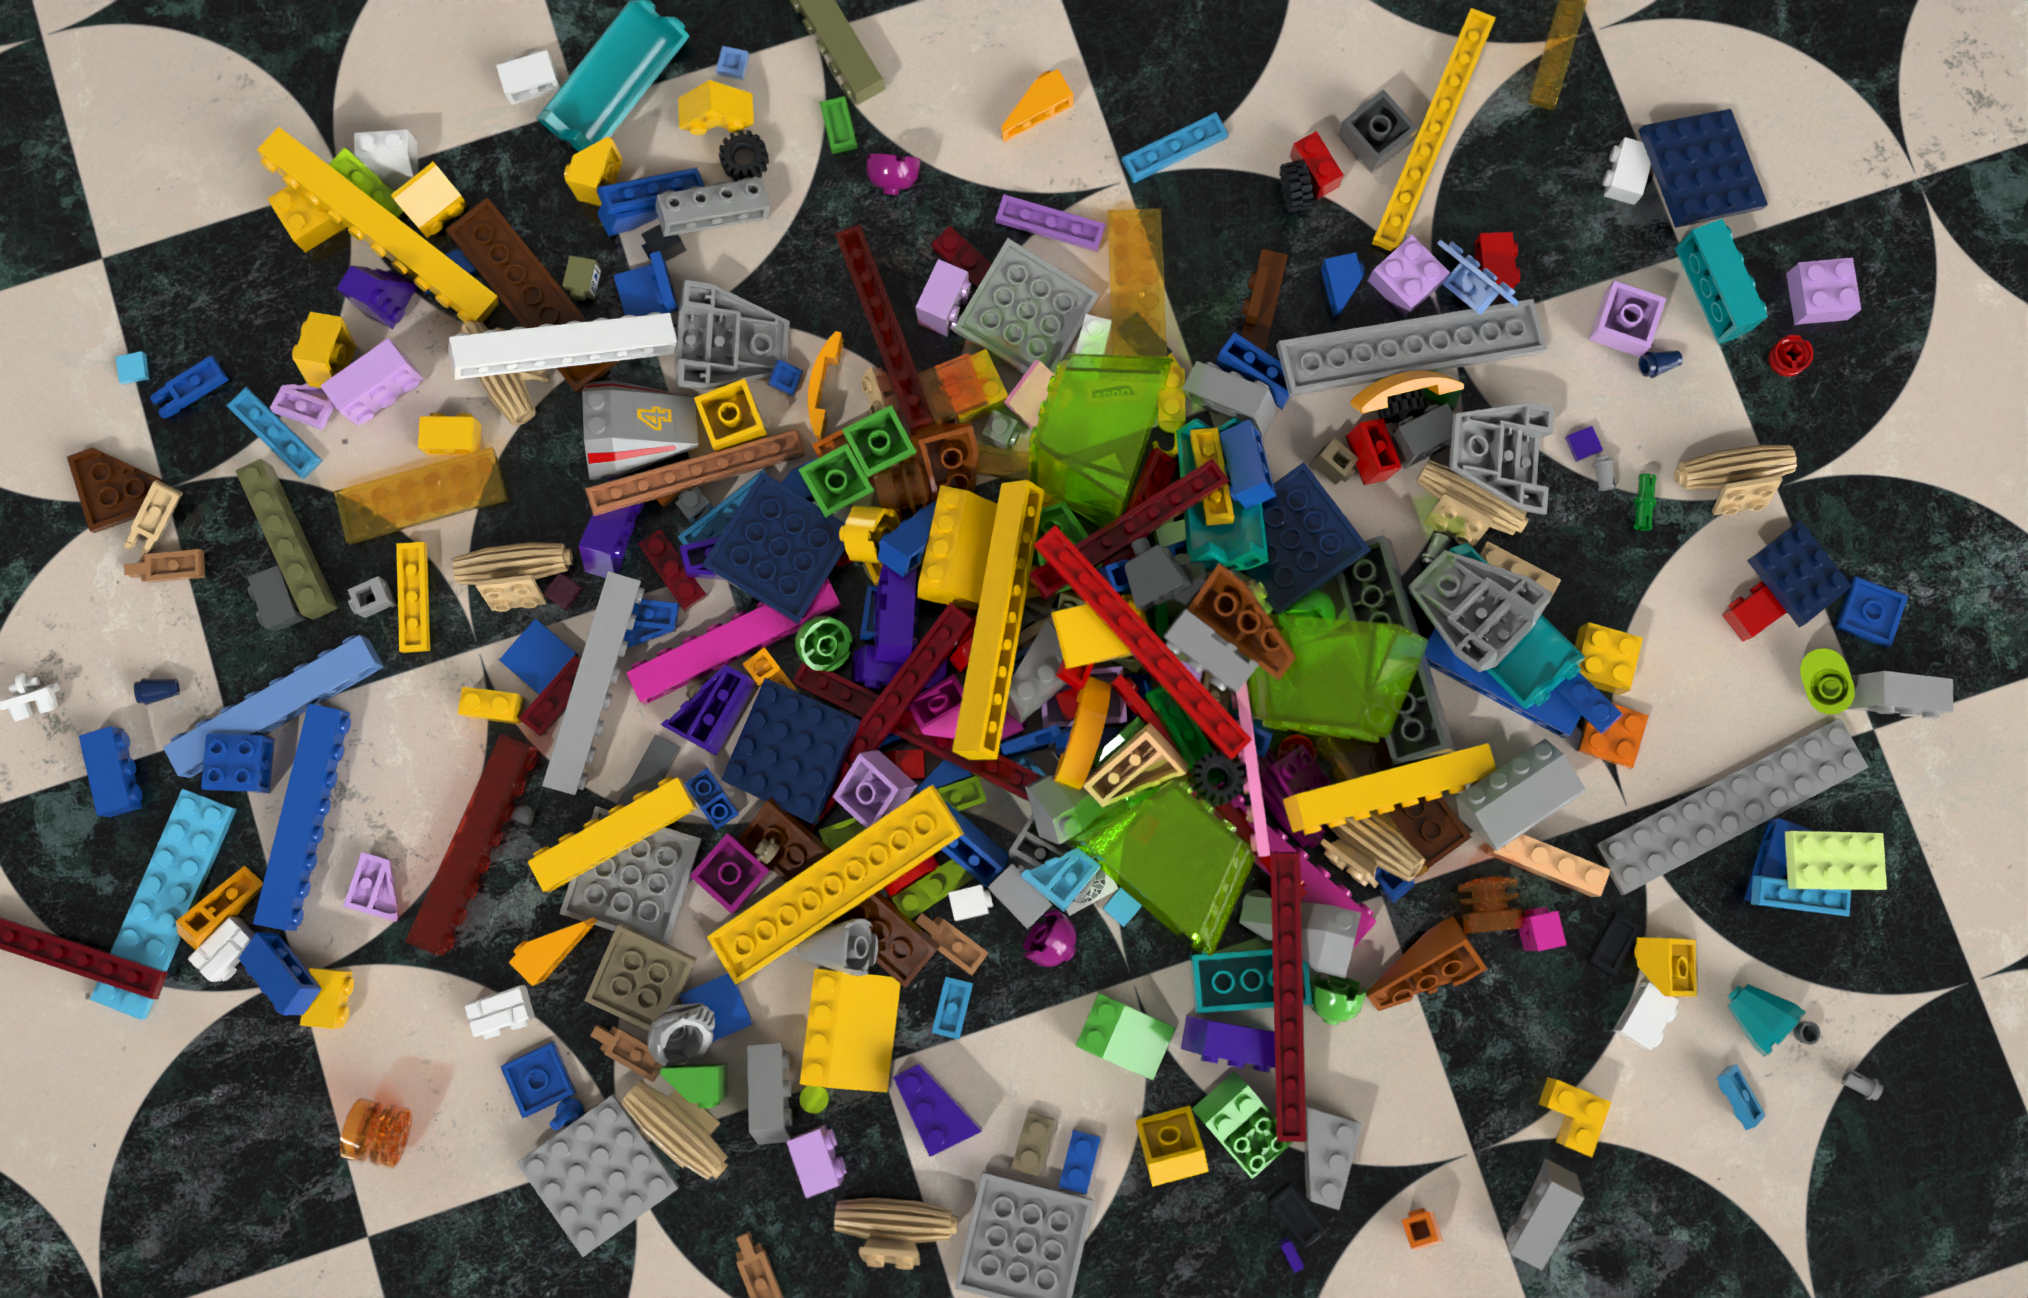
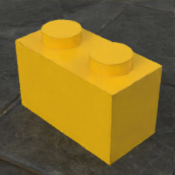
(449, 434)
(491, 705)
(330, 1006)

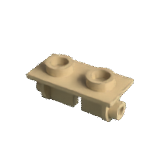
(875, 384)

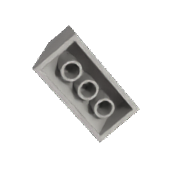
(1519, 794)

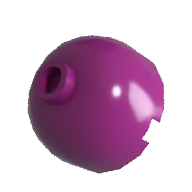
(892, 172)
(1051, 941)

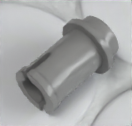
(1604, 472)
(1437, 546)
(1869, 1088)

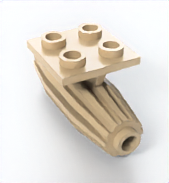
(508, 390)
(1743, 475)
(1464, 507)
(509, 572)
(1371, 845)
(677, 1128)
(893, 1228)

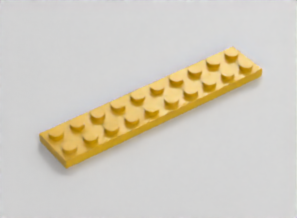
(835, 884)

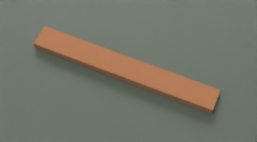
(694, 472)

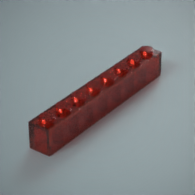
(885, 328)
(472, 846)

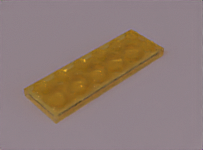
(1136, 282)
(420, 495)

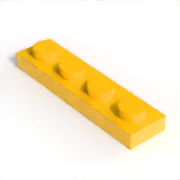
(1207, 446)
(413, 597)

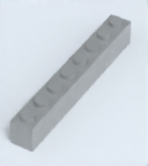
(592, 684)

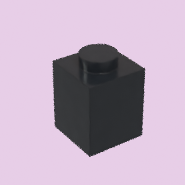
(668, 246)

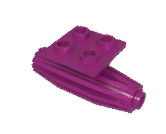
(1288, 777)

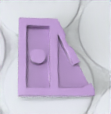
(303, 404)
(373, 888)

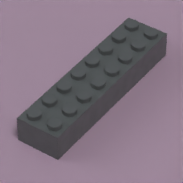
(1377, 594)

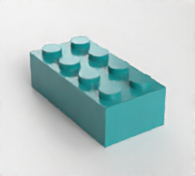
(1721, 281)
(1237, 981)

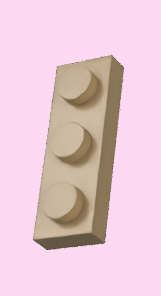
(1500, 558)

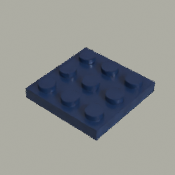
(1799, 573)

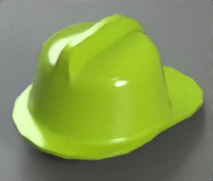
(1827, 681)

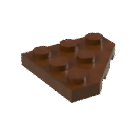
(108, 488)

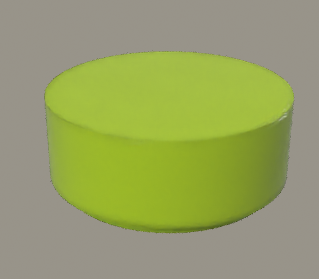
(814, 1099)

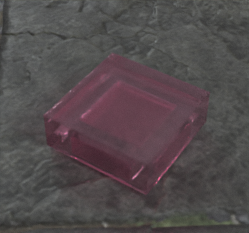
(563, 591)

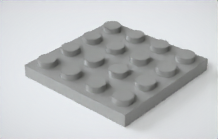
(1025, 310)
(637, 885)
(598, 1175)
(1023, 1240)

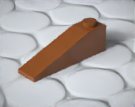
(949, 456)
(1238, 618)
(1432, 961)

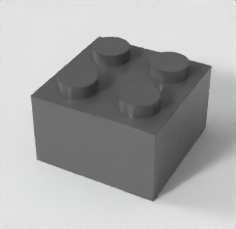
(1377, 131)
(1423, 436)

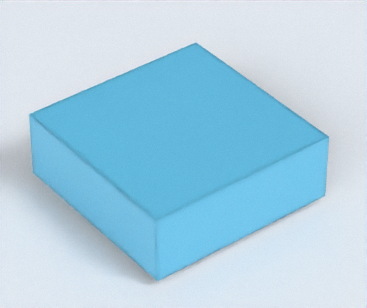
(132, 368)
(1122, 907)

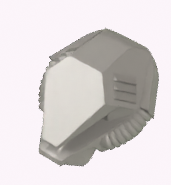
(681, 1034)

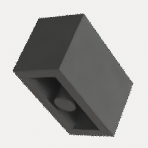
(273, 600)

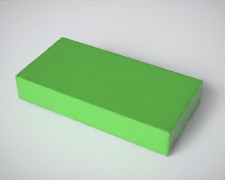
(838, 125)

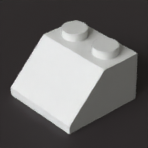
(389, 155)

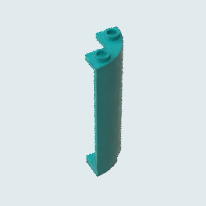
(613, 75)
(1234, 544)
(1537, 661)

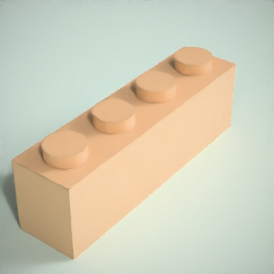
(1554, 865)

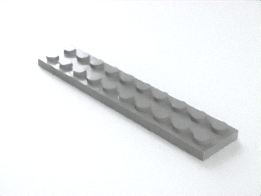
(1410, 345)
(1730, 806)

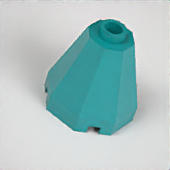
(1763, 1016)

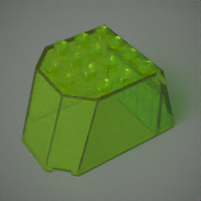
(1096, 431)
(1343, 680)
(1172, 859)

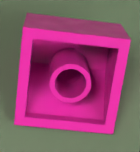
(939, 708)

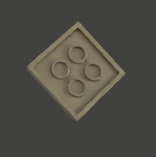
(639, 977)

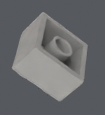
(1019, 896)

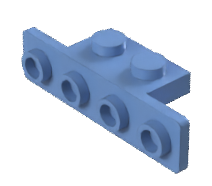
(1472, 285)

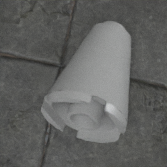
(842, 947)

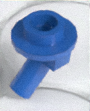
(566, 1113)

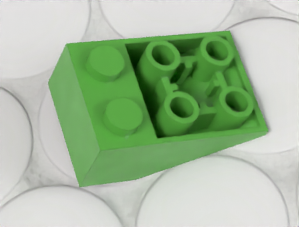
(1241, 1124)

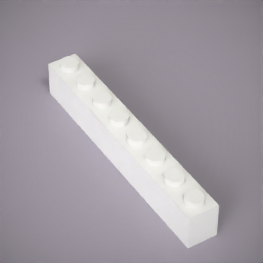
(561, 345)

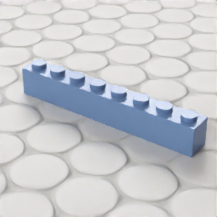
(279, 702)

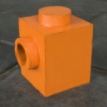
(1422, 1229)

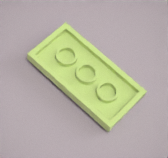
(1835, 860)

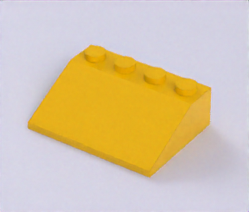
(957, 549)
(850, 1031)

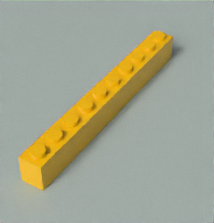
(376, 226)
(998, 621)

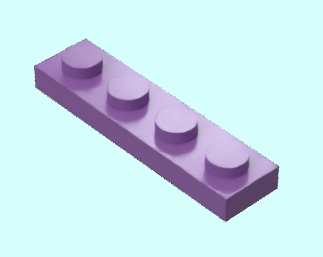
(1050, 223)

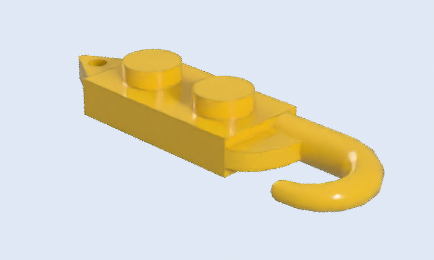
(1172, 405)

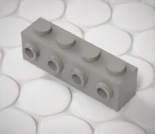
(712, 206)

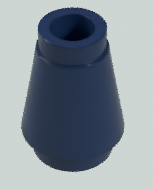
(1658, 362)
(154, 690)

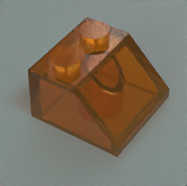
(952, 389)

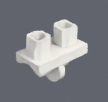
(18, 704)

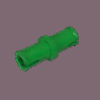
(1645, 502)

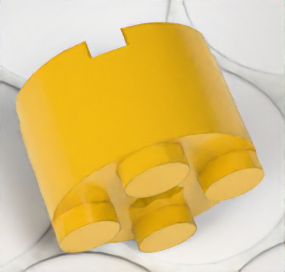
(864, 531)

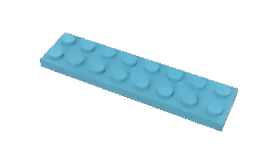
(168, 892)

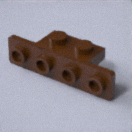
(1263, 298)

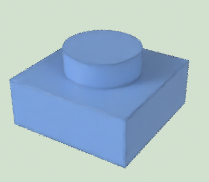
(732, 63)

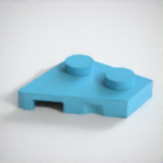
(1062, 877)

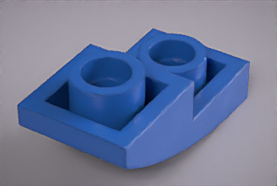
(711, 798)

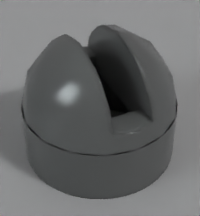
(523, 814)
(1806, 1032)

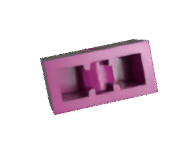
(1541, 930)

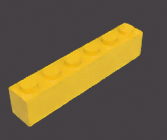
(612, 834)

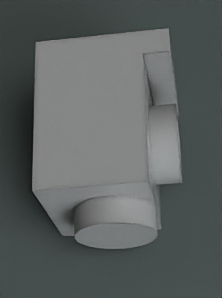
(363, 592)

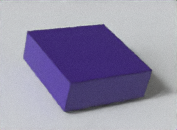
(1584, 443)
(1291, 1254)

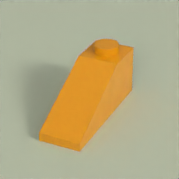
(1043, 100)
(218, 906)
(540, 956)

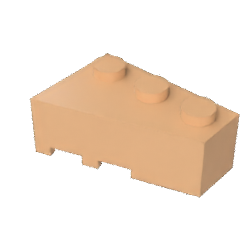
(1136, 766)

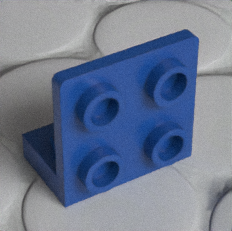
(647, 289)
(238, 763)

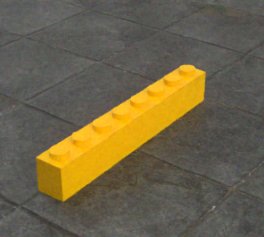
(1387, 788)

